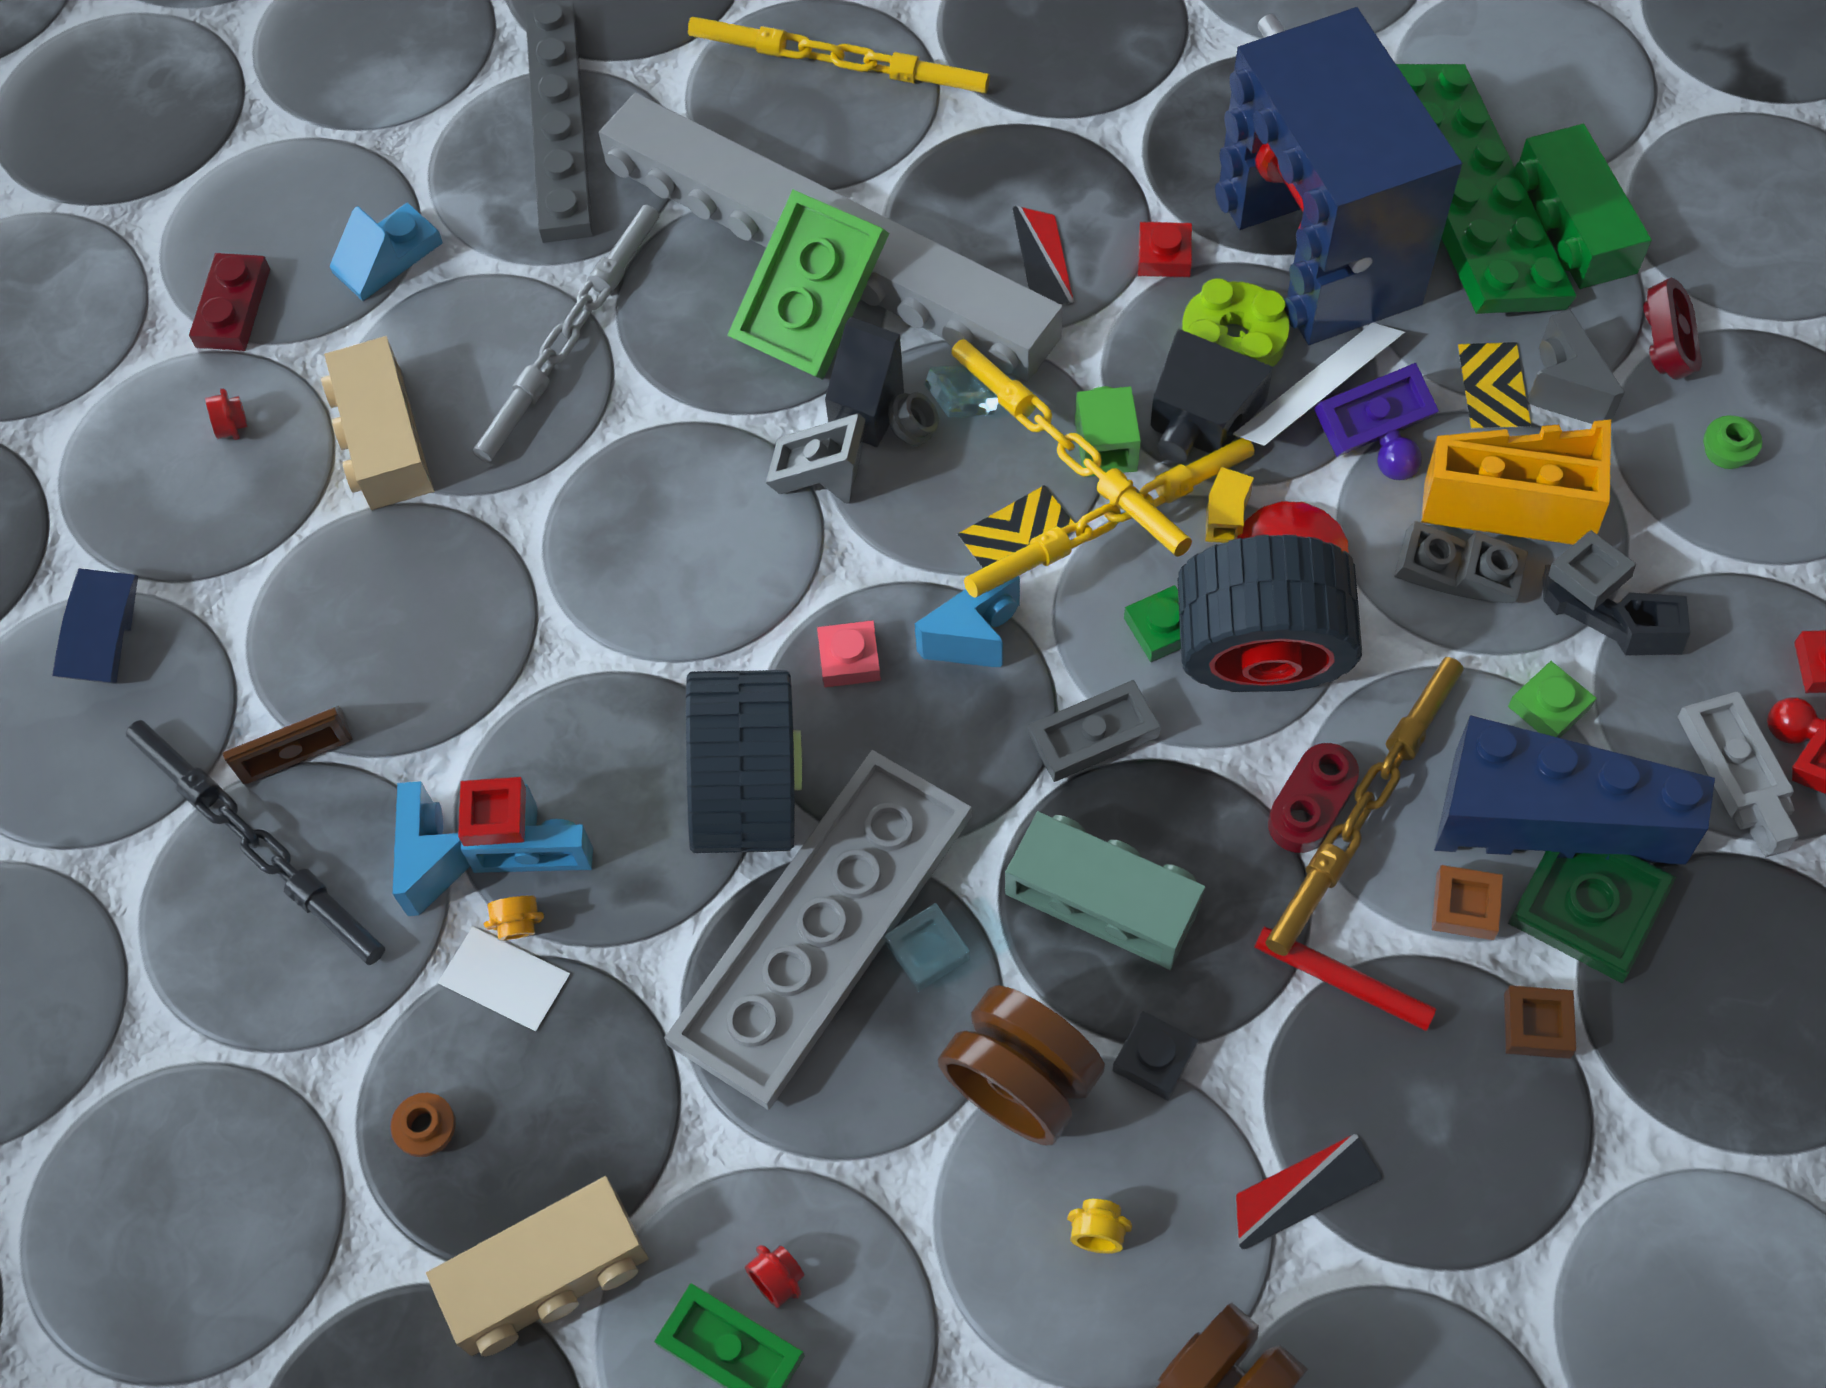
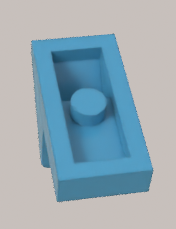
(379, 252)
(963, 630)
(547, 847)
(423, 856)

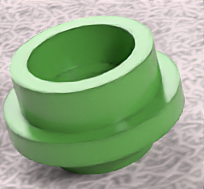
(1727, 452)

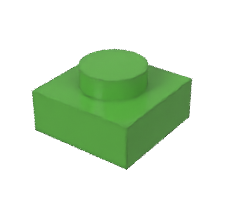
(1552, 701)

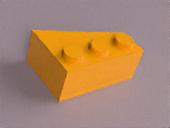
(1522, 485)

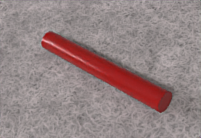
(1353, 982)

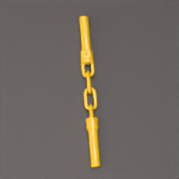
(901, 68)
(1112, 484)
(1056, 544)

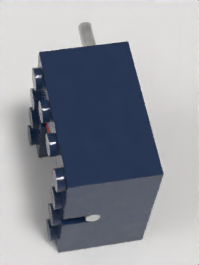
(1341, 135)

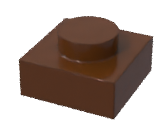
(1540, 1022)

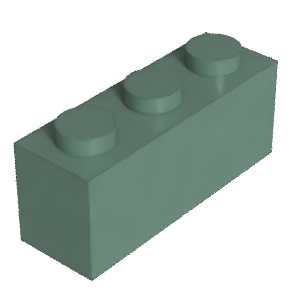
(1104, 888)

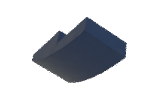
(94, 626)

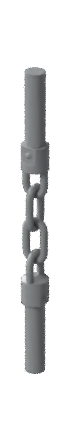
(532, 380)

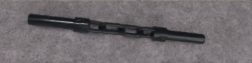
(300, 885)

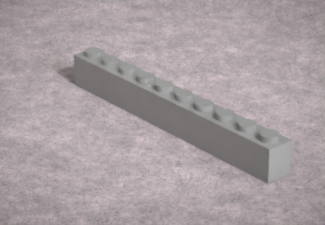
(912, 275)

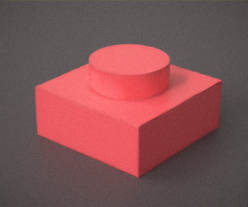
(848, 654)

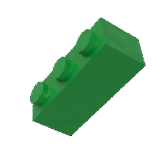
(1582, 206)

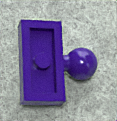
(1379, 413)

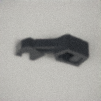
(1665, 614)

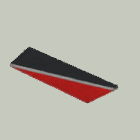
(1042, 254)
(1303, 1190)

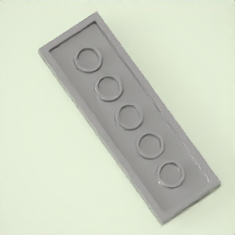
(818, 929)

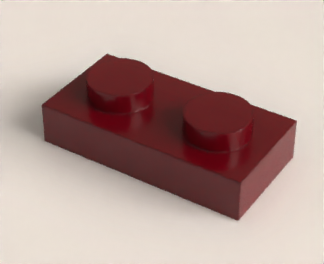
(229, 302)

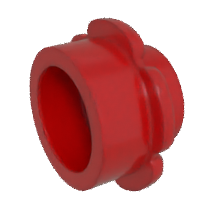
(226, 415)
(775, 1274)

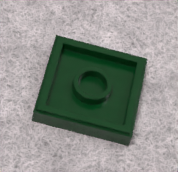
(1593, 907)

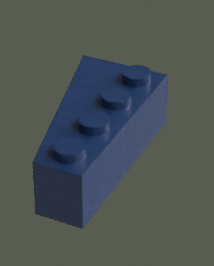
(1568, 798)

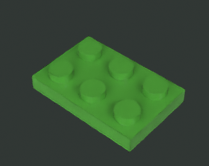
(808, 284)

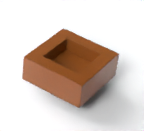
(1467, 902)

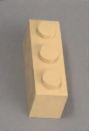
(375, 424)
(537, 1269)

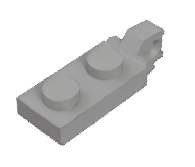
(1743, 769)

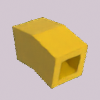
(1227, 505)

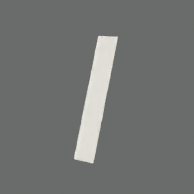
(1318, 384)

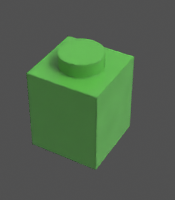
(1110, 425)

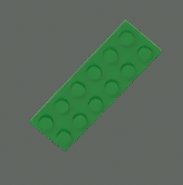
(1491, 220)

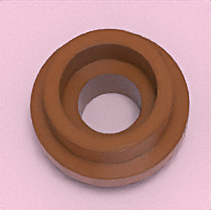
(435, 1136)

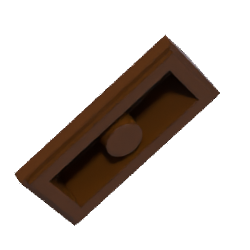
(289, 745)

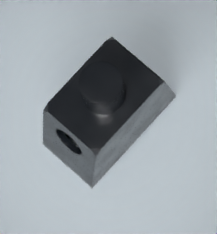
(1205, 396)

